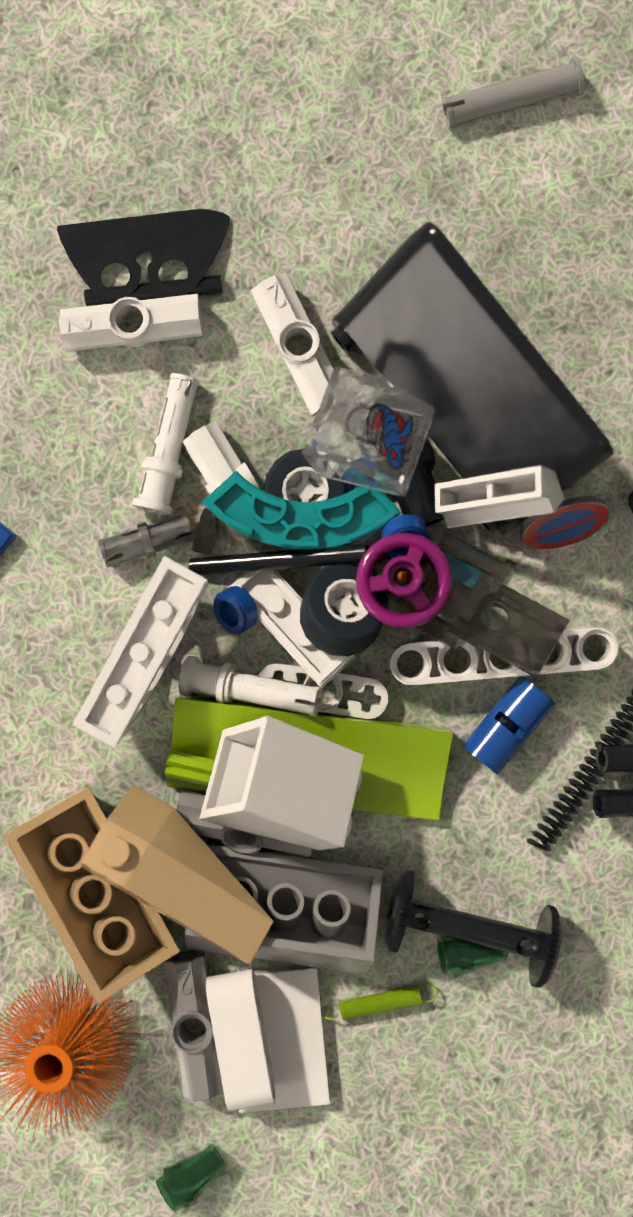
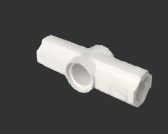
(287, 319)
(101, 324)

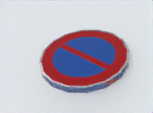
(569, 524)

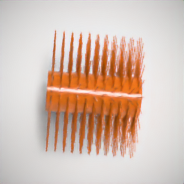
(61, 1052)

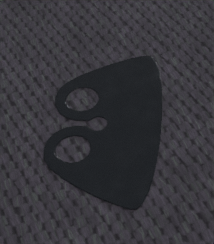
(179, 235)

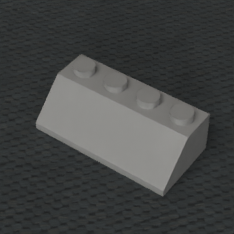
(318, 909)

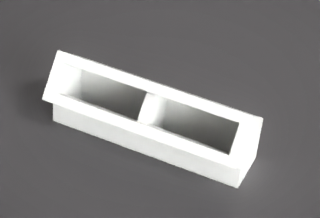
(498, 496)

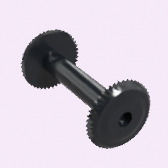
(476, 929)

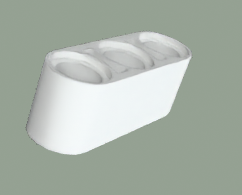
(240, 1040)

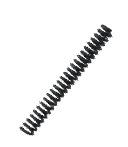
(586, 786)

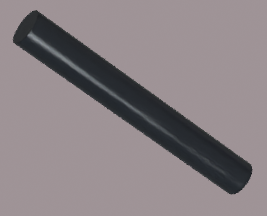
(207, 286)

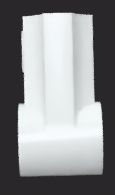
(215, 456)

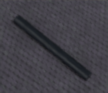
(278, 560)

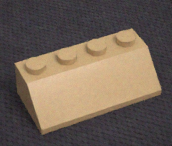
(101, 927)

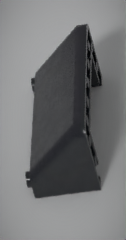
(454, 346)

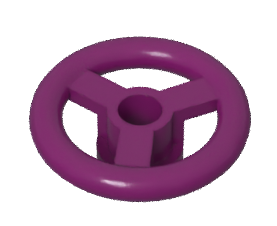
(368, 585)

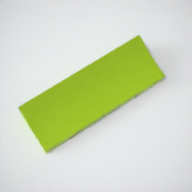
(400, 764)

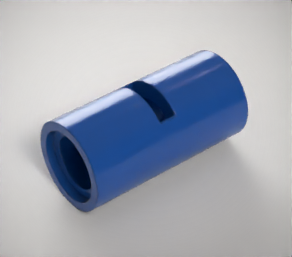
(509, 724)

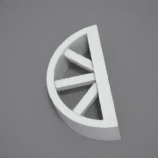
(142, 652)

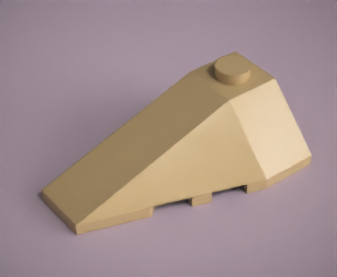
(167, 866)

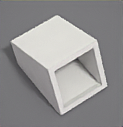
(283, 784)

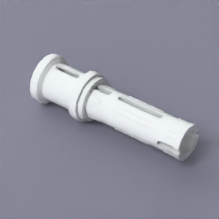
(163, 466)
(229, 683)

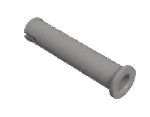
(514, 93)

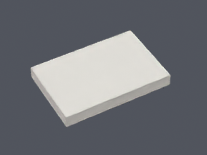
(293, 1036)

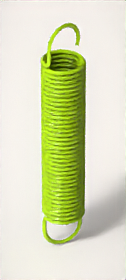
(381, 1002)

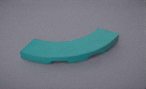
(300, 523)

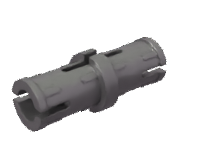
(146, 540)

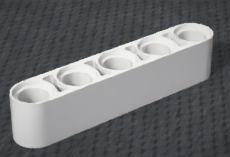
(479, 666)

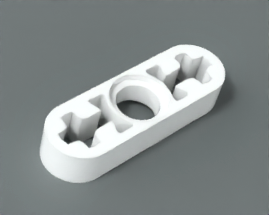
(357, 685)

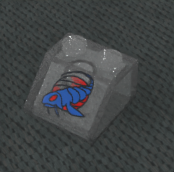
(368, 432)

